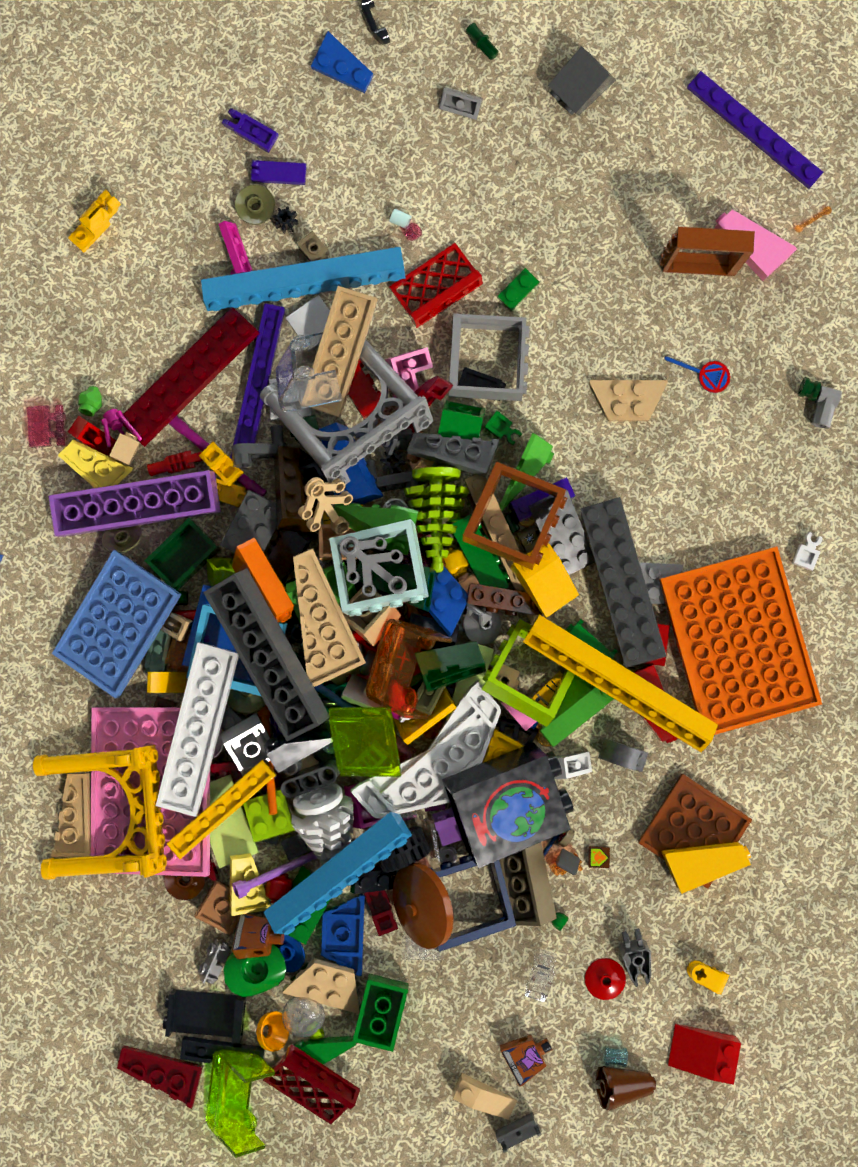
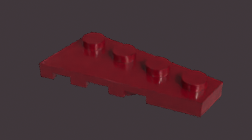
(168, 1074)

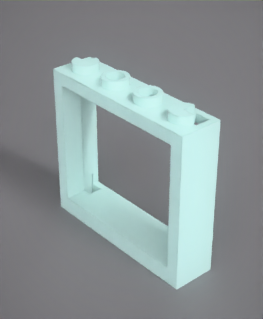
(375, 605)

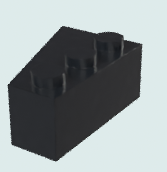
(289, 545)

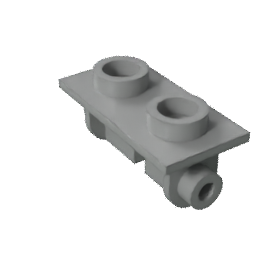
(210, 970)

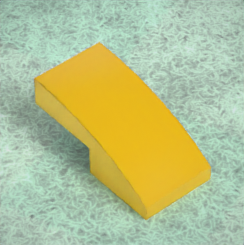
(221, 463)
(166, 682)

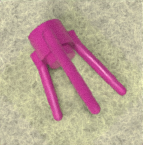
(113, 420)

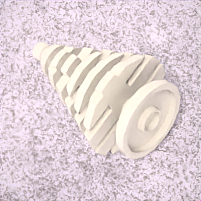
(324, 820)

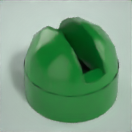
(560, 922)

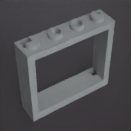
(489, 323)

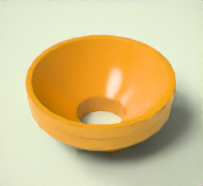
(277, 1033)

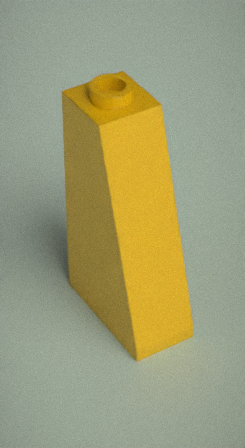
(702, 864)

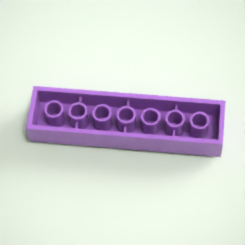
(134, 503)

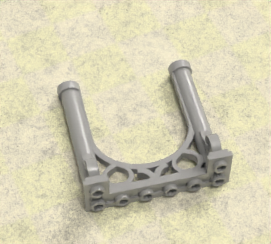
(335, 463)

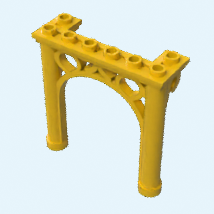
(137, 759)

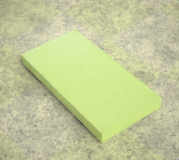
(233, 834)

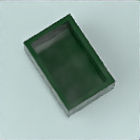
(182, 554)

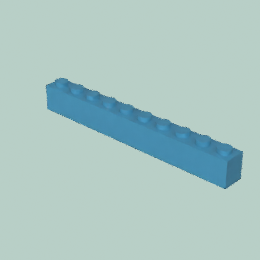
(303, 279)

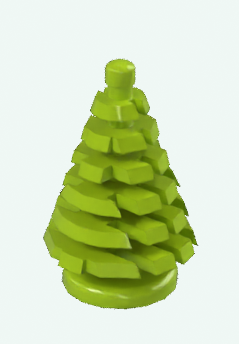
(435, 502)

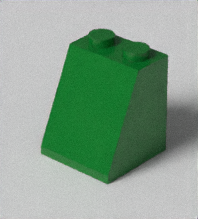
(461, 420)

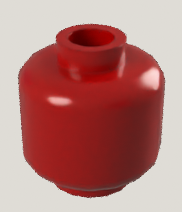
(278, 887)

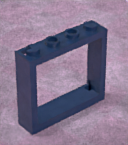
(487, 928)

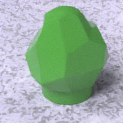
(90, 401)

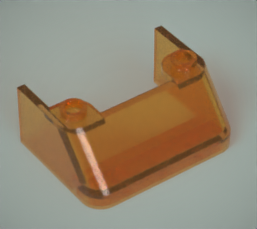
(396, 664)

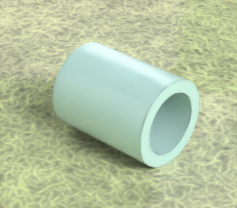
(400, 218)

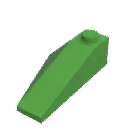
(532, 461)
(365, 518)
(577, 707)

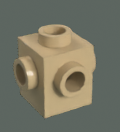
(511, 675)

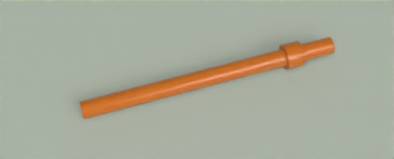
(264, 714)

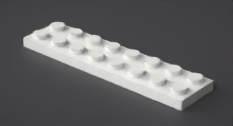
(197, 729)

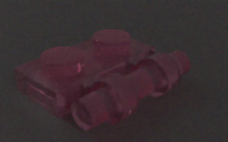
(40, 429)

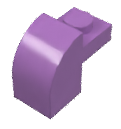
(447, 827)

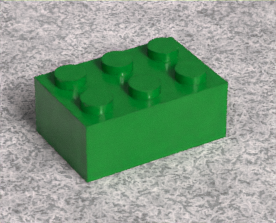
(381, 1012)

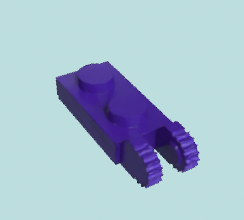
(251, 130)

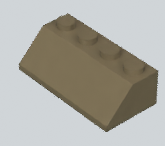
(528, 887)

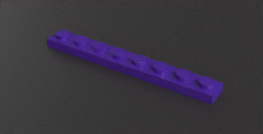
(754, 130)
(259, 374)

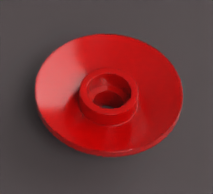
(598, 971)

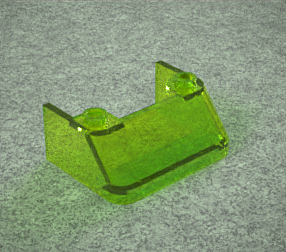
(229, 1100)

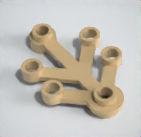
(315, 489)

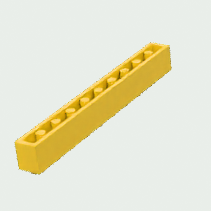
(620, 683)

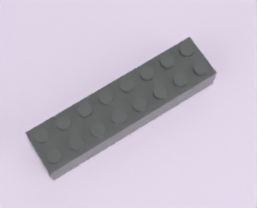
(623, 582)
(267, 654)

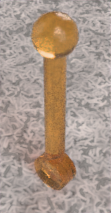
(826, 211)

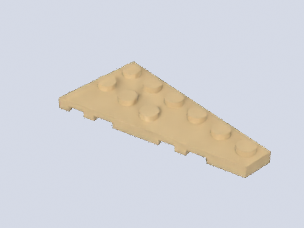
(325, 632)

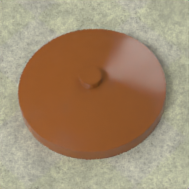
(423, 906)

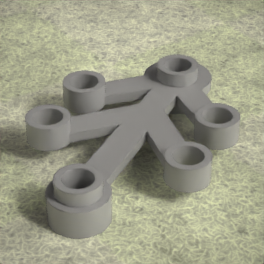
(369, 563)

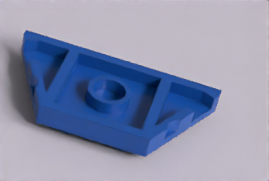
(447, 601)
(344, 934)

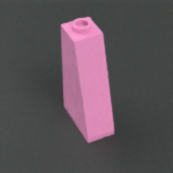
(769, 249)

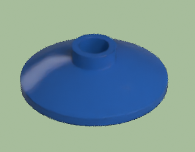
(295, 957)

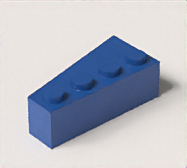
(362, 483)

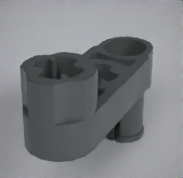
(244, 452)
(393, 481)

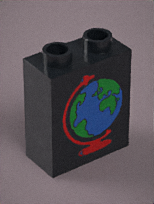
(508, 803)

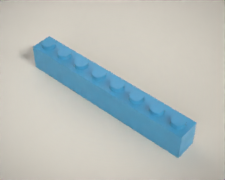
(338, 873)

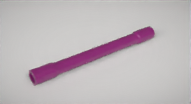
(184, 429)

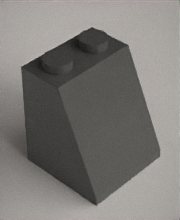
(580, 82)

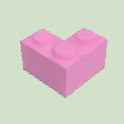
(410, 363)

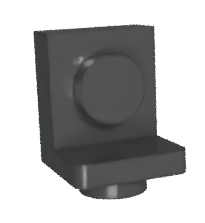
(399, 441)

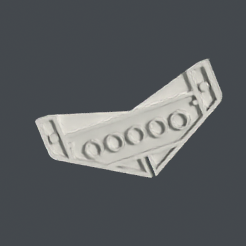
(455, 749)

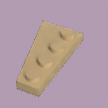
(74, 827)

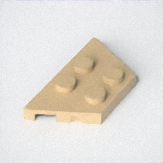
(628, 398)
(327, 984)

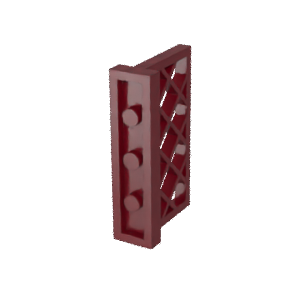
(316, 1077)

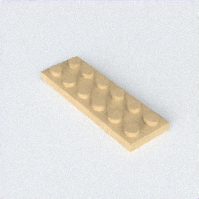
(343, 341)

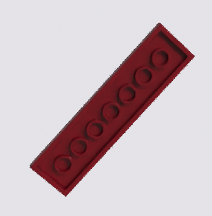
(190, 375)

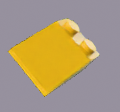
(547, 582)

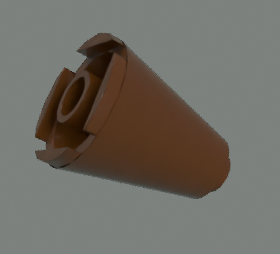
(622, 1086)

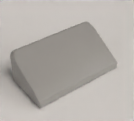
(460, 103)

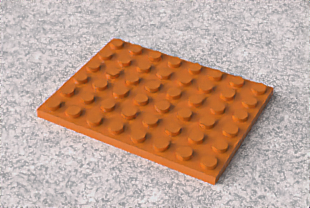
(740, 640)

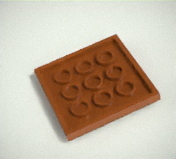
(693, 819)

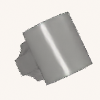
(826, 403)

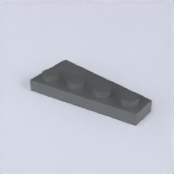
(464, 454)

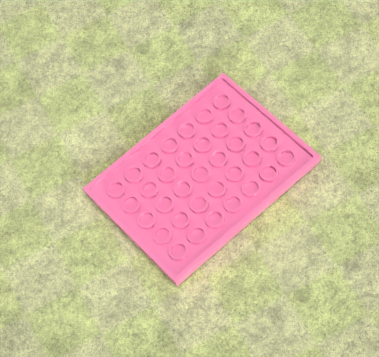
(110, 811)

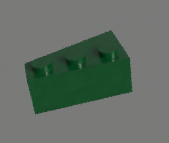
(450, 664)

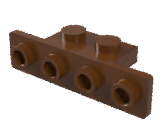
(501, 599)

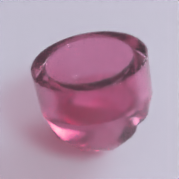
(413, 232)

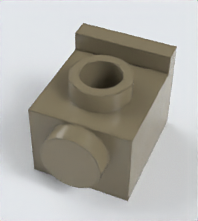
(308, 242)

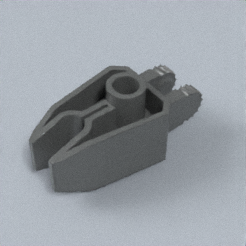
(636, 956)

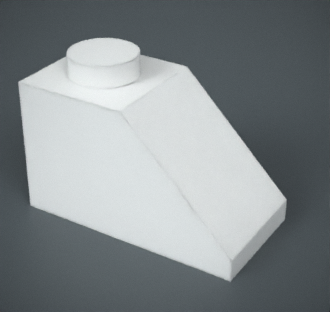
(574, 765)

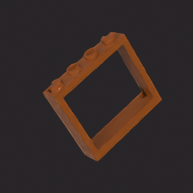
(737, 242)
(500, 550)

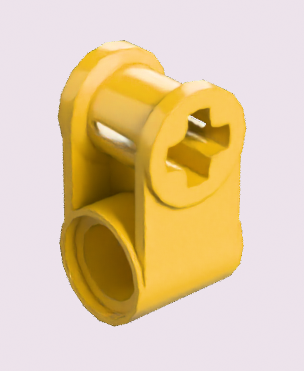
(709, 977)

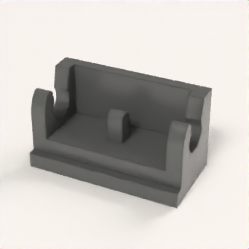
(518, 1132)

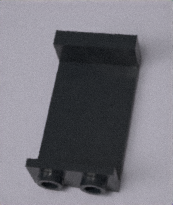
(205, 1014)

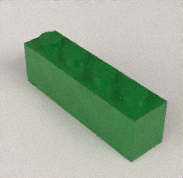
(482, 563)

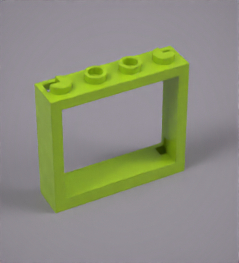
(514, 698)

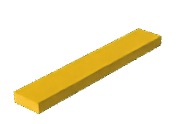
(221, 809)

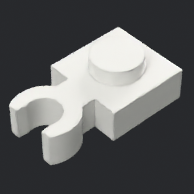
(806, 555)

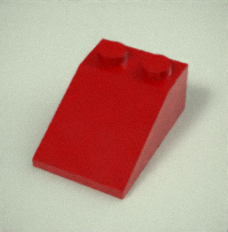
(705, 1053)

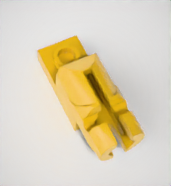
(94, 221)

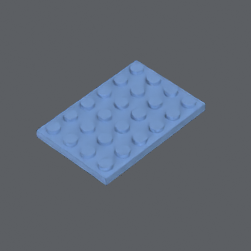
(116, 624)

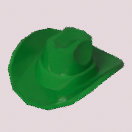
(255, 974)

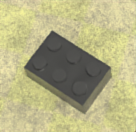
(254, 519)

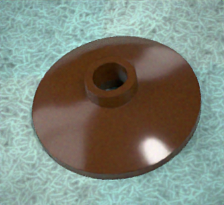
(184, 890)

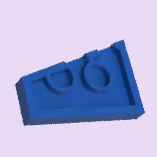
(341, 65)

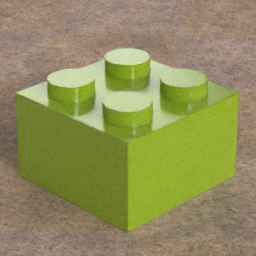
(264, 825)

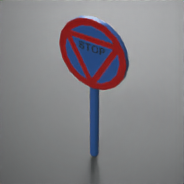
(712, 377)

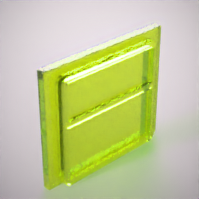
(365, 741)

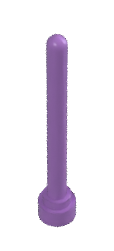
(241, 888)

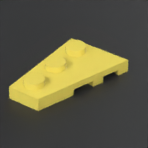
(93, 465)
(244, 868)

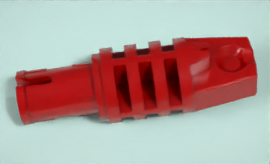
(175, 463)

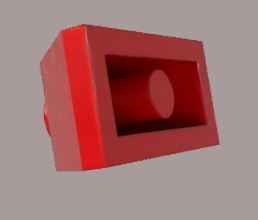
(91, 435)

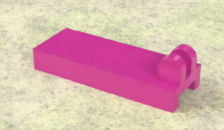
(235, 247)

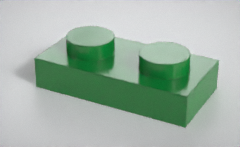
(518, 289)

